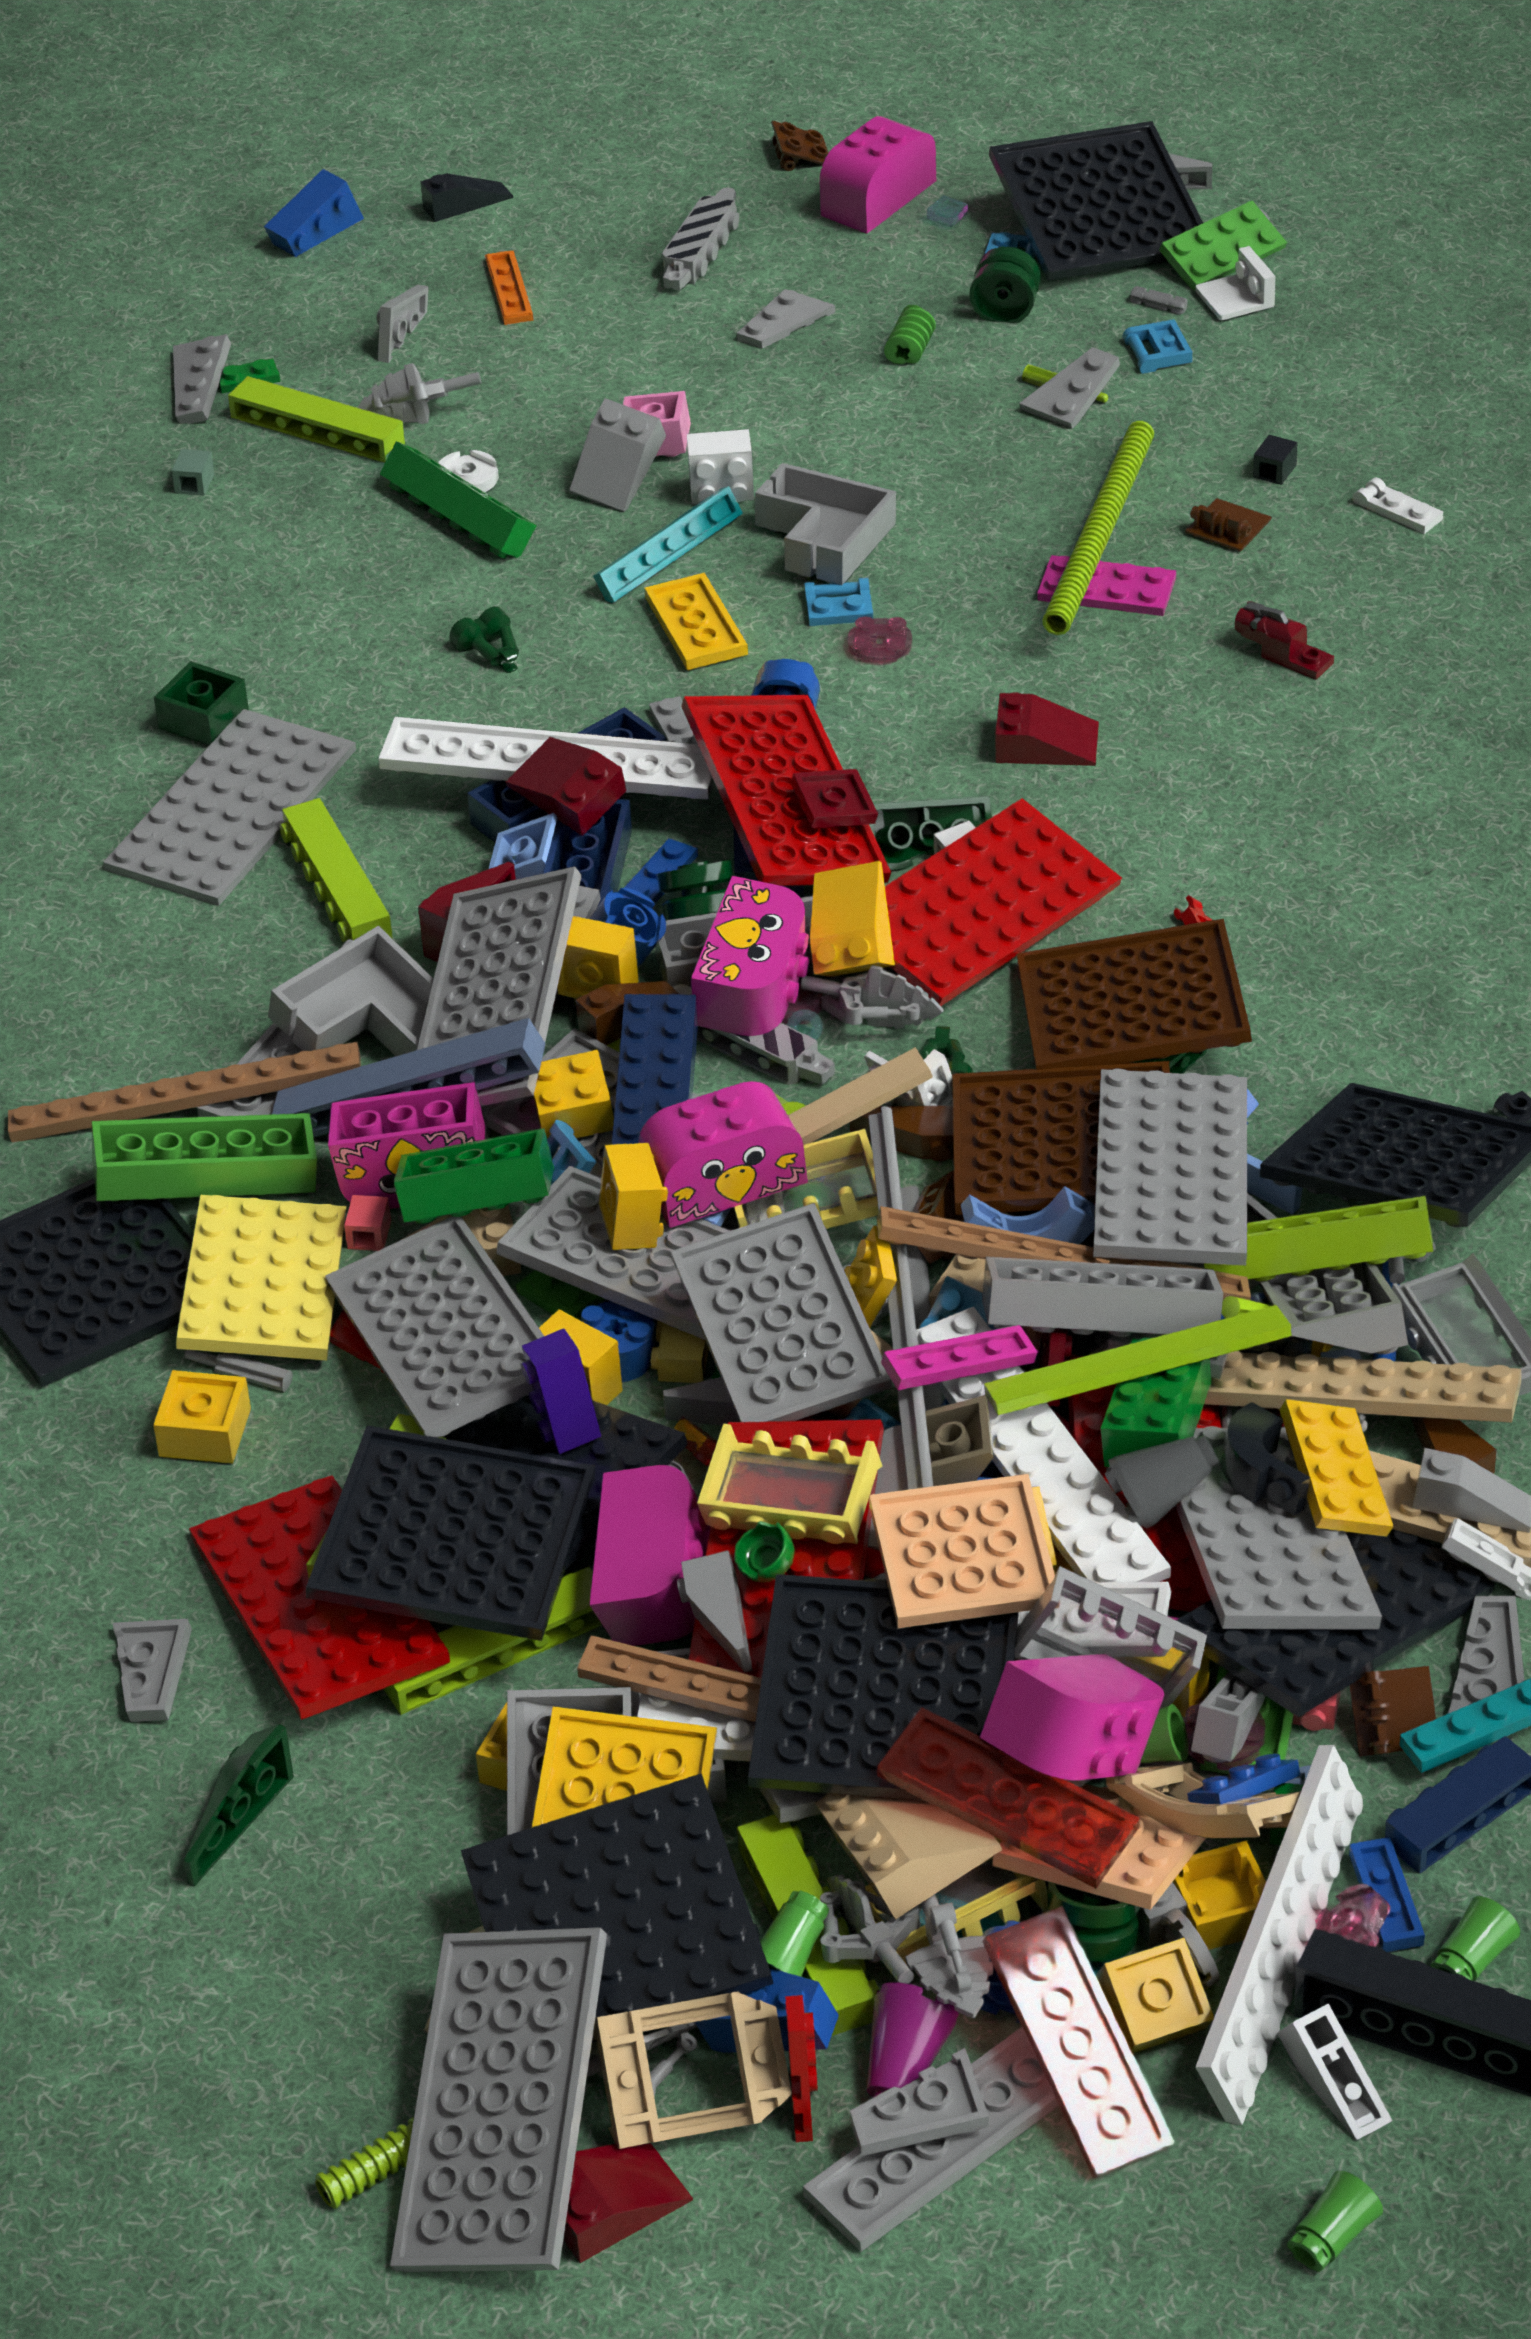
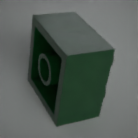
(200, 702)

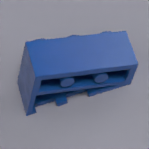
(314, 214)
(719, 2031)

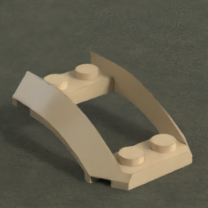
(1226, 1820)
(629, 2078)

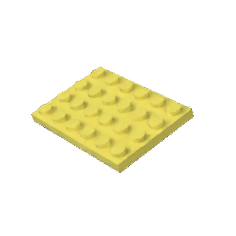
(261, 1277)

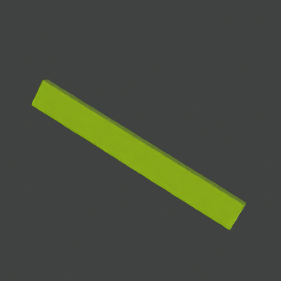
(1137, 1360)

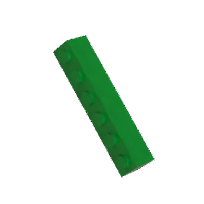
(457, 500)

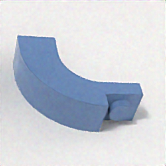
(1064, 1219)

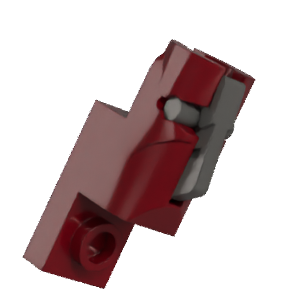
(1281, 640)

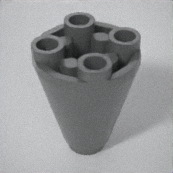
(1160, 1476)

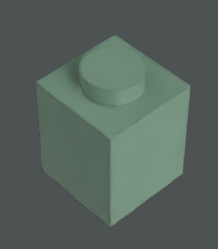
(193, 472)

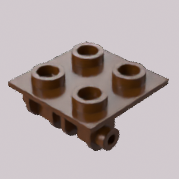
(797, 143)
(1226, 524)
(1390, 1705)

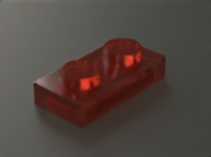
(699, 1441)

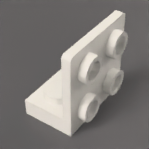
(1241, 293)
(934, 1092)

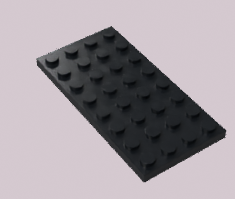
(1301, 1668)

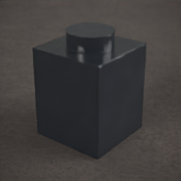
(1275, 459)

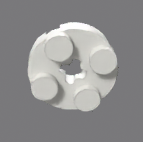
(477, 468)

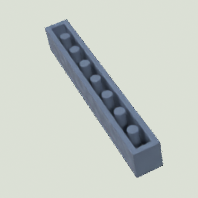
(480, 1058)

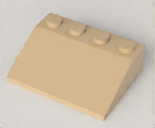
(905, 1845)

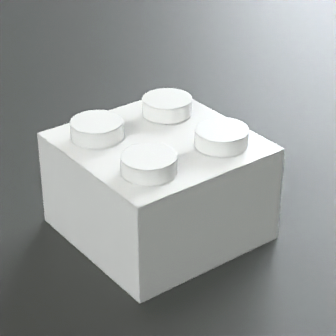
(719, 462)

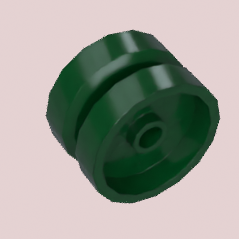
(1005, 285)
(696, 886)
(1102, 1925)

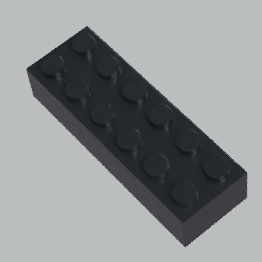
(1418, 2010)

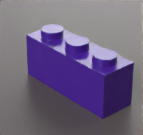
(560, 1391)

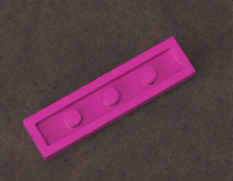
(958, 1357)

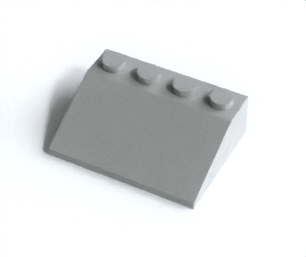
(1341, 1307)
(527, 1736)

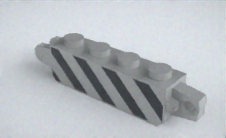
(699, 239)
(779, 1053)

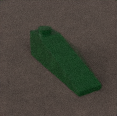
(908, 827)
(243, 1791)

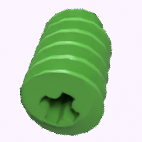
(910, 335)

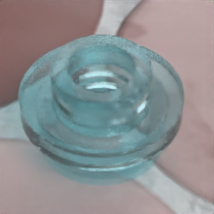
(807, 1015)

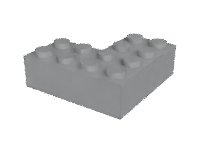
(827, 520)
(353, 990)

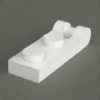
(1397, 506)

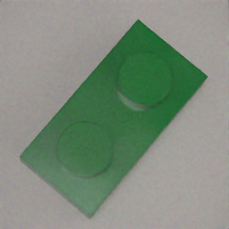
(259, 369)

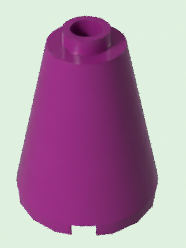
(905, 2035)

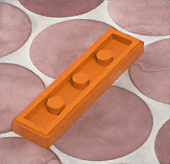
(509, 287)

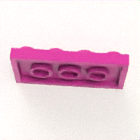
(1116, 586)

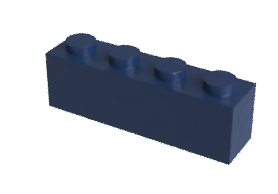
(1460, 1804)

